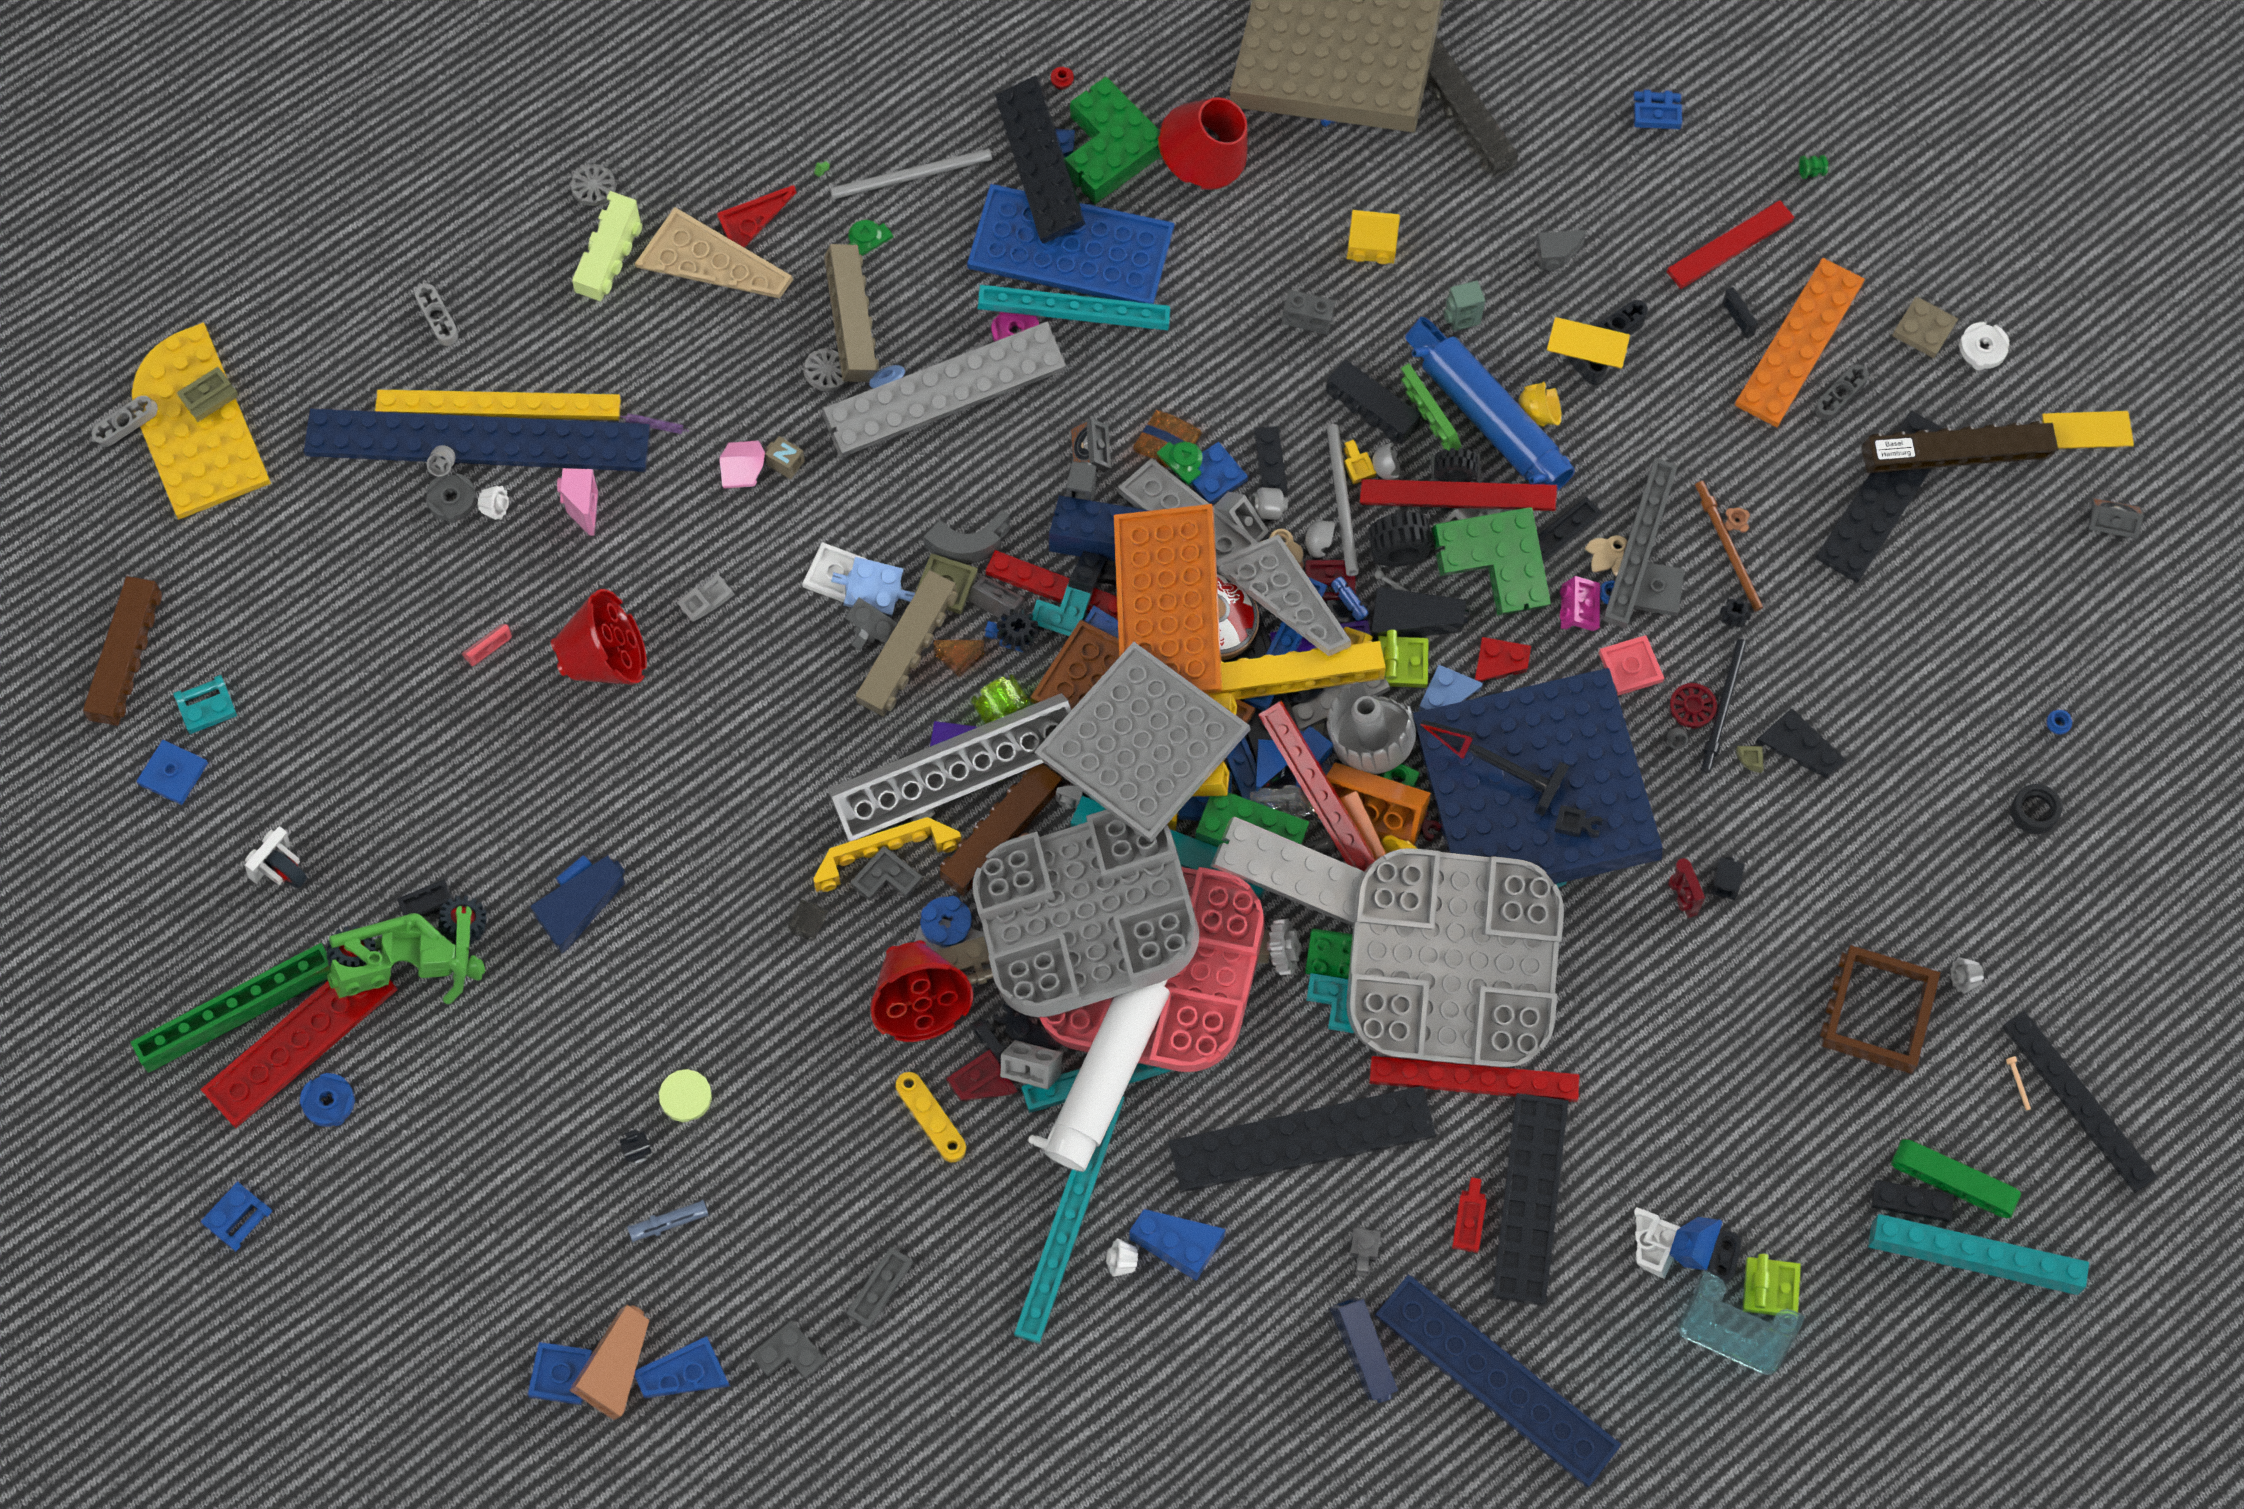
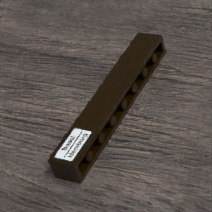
(1959, 447)

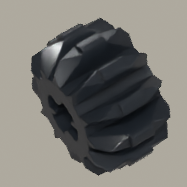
(1026, 633)

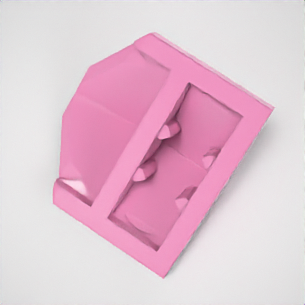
(741, 464)

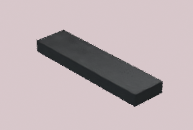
(1568, 527)

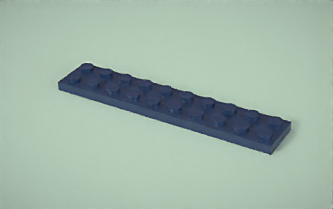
(1498, 1381)

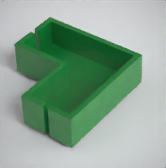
(1120, 141)
(1504, 545)

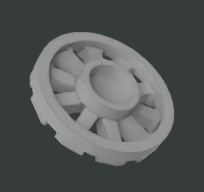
(592, 185)
(824, 370)

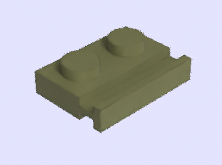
(207, 394)

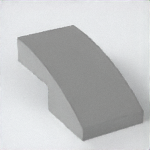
(706, 599)

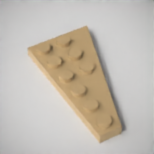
(699, 253)

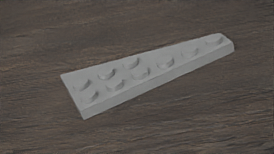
(1281, 586)

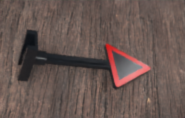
(1461, 742)

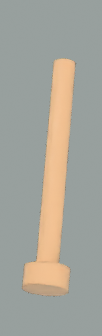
(2011, 1061)

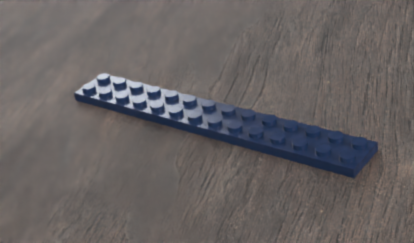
(478, 439)

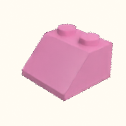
(580, 496)

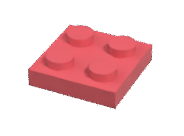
(1632, 665)

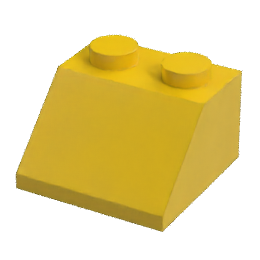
(1373, 237)

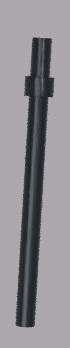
(1712, 746)

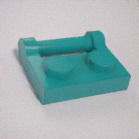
(208, 711)

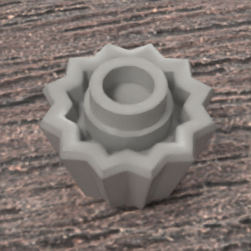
(1966, 974)

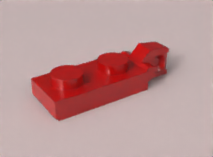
(1469, 1218)

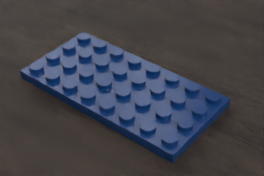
(1107, 258)

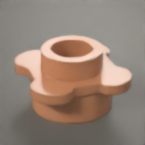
(1737, 513)

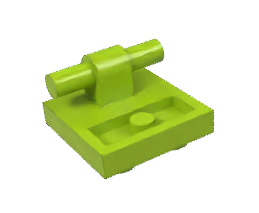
(1405, 660)
(1770, 1285)

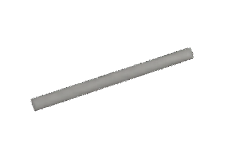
(910, 174)
(1342, 500)

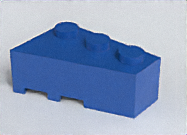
(1177, 1240)

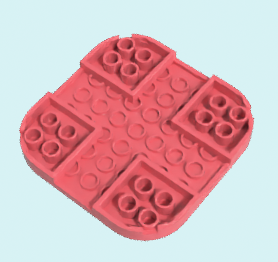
(1207, 995)

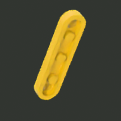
(930, 1117)

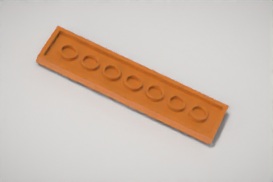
(1799, 342)

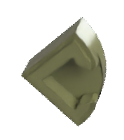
(1751, 757)

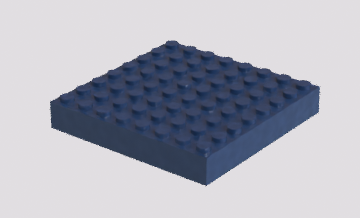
(1536, 728)

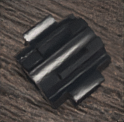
(1735, 613)
(635, 1146)

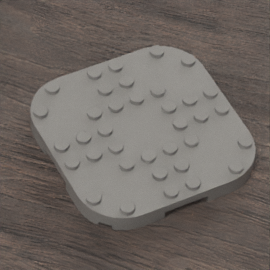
(1084, 915)
(1454, 958)

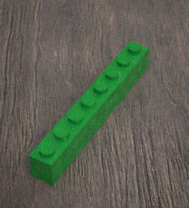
(232, 1008)

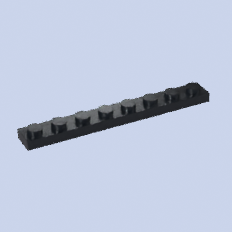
(2079, 1101)

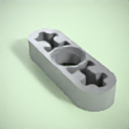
(436, 324)
(115, 418)

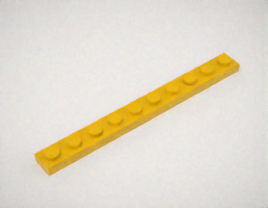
(501, 404)

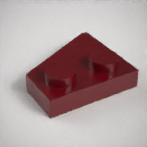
(980, 1079)

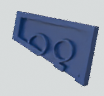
(682, 1371)

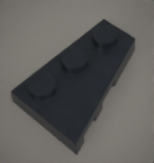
(1802, 743)

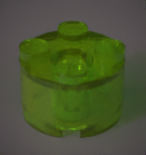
(1000, 699)

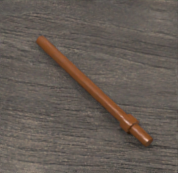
(1710, 505)

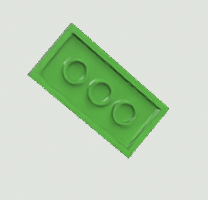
(1429, 409)

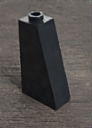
(1416, 614)

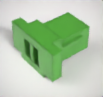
(821, 168)

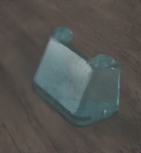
(1736, 1332)

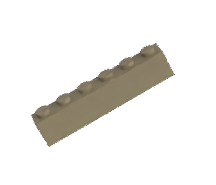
(850, 313)
(906, 643)

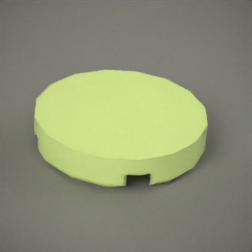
(685, 1095)

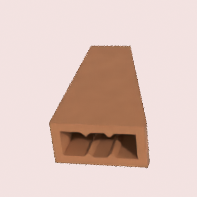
(611, 1367)

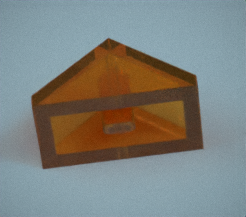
(959, 654)

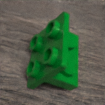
(1329, 953)

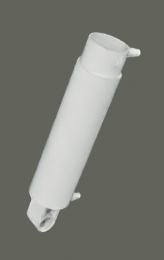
(1103, 1077)

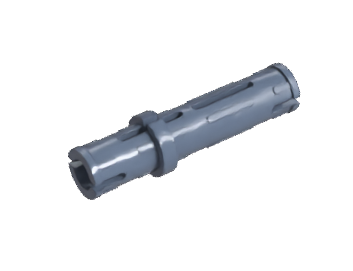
(672, 1219)

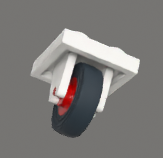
(275, 861)

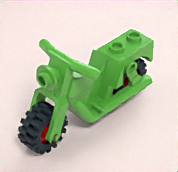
(412, 939)

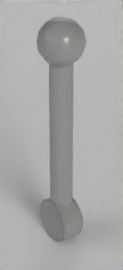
(1380, 575)

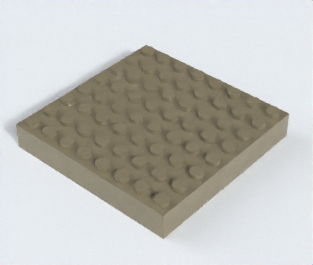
(1338, 59)

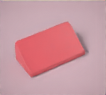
(487, 644)

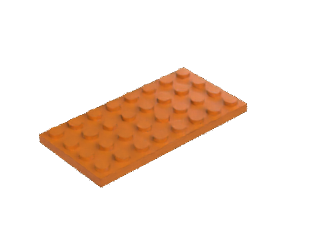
(1170, 590)

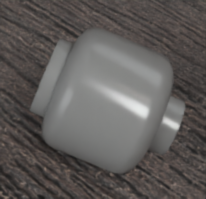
(1269, 503)

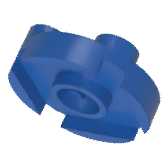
(946, 907)
(320, 1087)

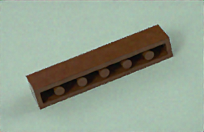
(122, 651)
(1004, 823)

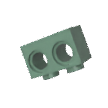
(1464, 306)

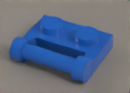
(230, 1211)

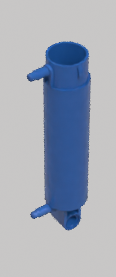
(1489, 406)

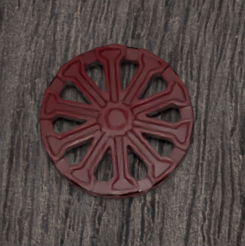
(1693, 705)

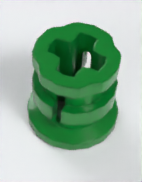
(1813, 166)

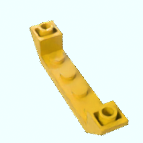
(944, 838)

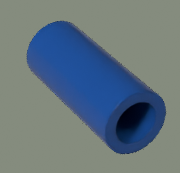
(573, 870)

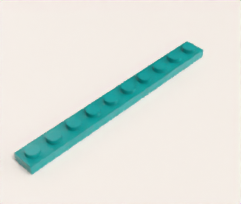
(1061, 1242)

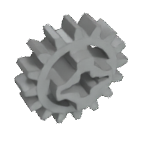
(1284, 946)

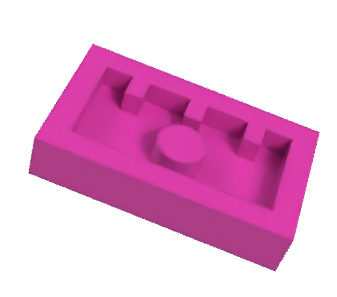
(1580, 604)

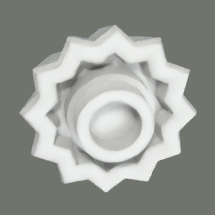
(493, 502)
(1122, 1258)

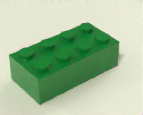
(1222, 808)

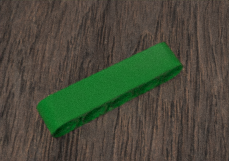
(1956, 1178)

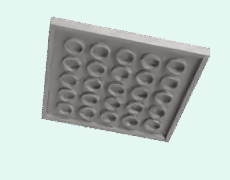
(1142, 741)

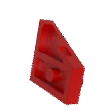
(1500, 659)

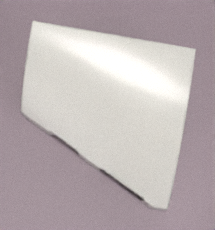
(1654, 1242)

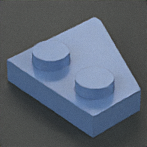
(1448, 688)

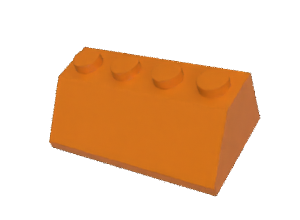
(1390, 805)

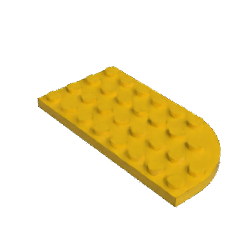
(202, 459)

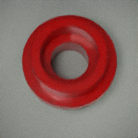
(1062, 83)

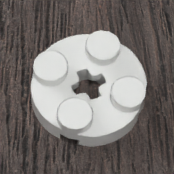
(1980, 357)

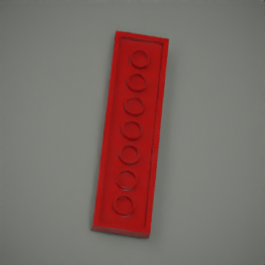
(289, 1050)

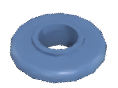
(887, 375)

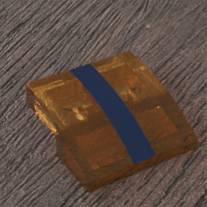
(1161, 430)

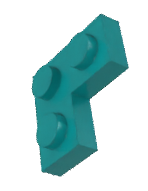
(1064, 617)
(1333, 992)

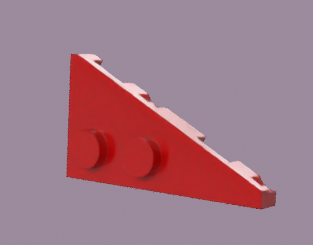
(746, 220)

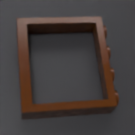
(1866, 1051)

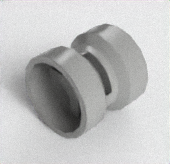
(439, 466)

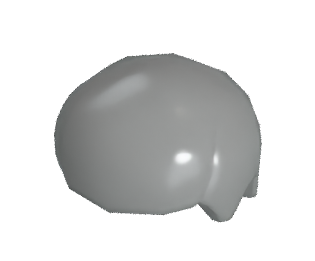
(1386, 463)
(1319, 537)

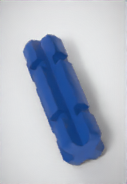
(1349, 598)

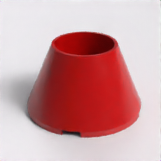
(1194, 153)

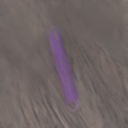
(656, 421)

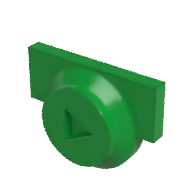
(868, 235)
(1183, 459)

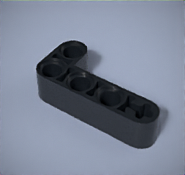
(1620, 318)

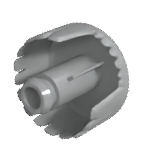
(1370, 730)

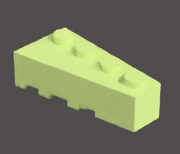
(608, 247)

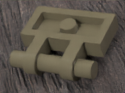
(968, 956)

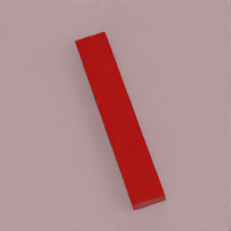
(1730, 244)

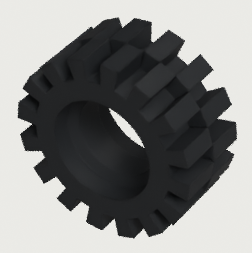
(1455, 466)

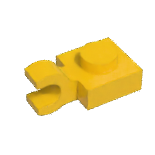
(1357, 465)

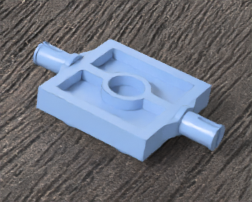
(874, 583)

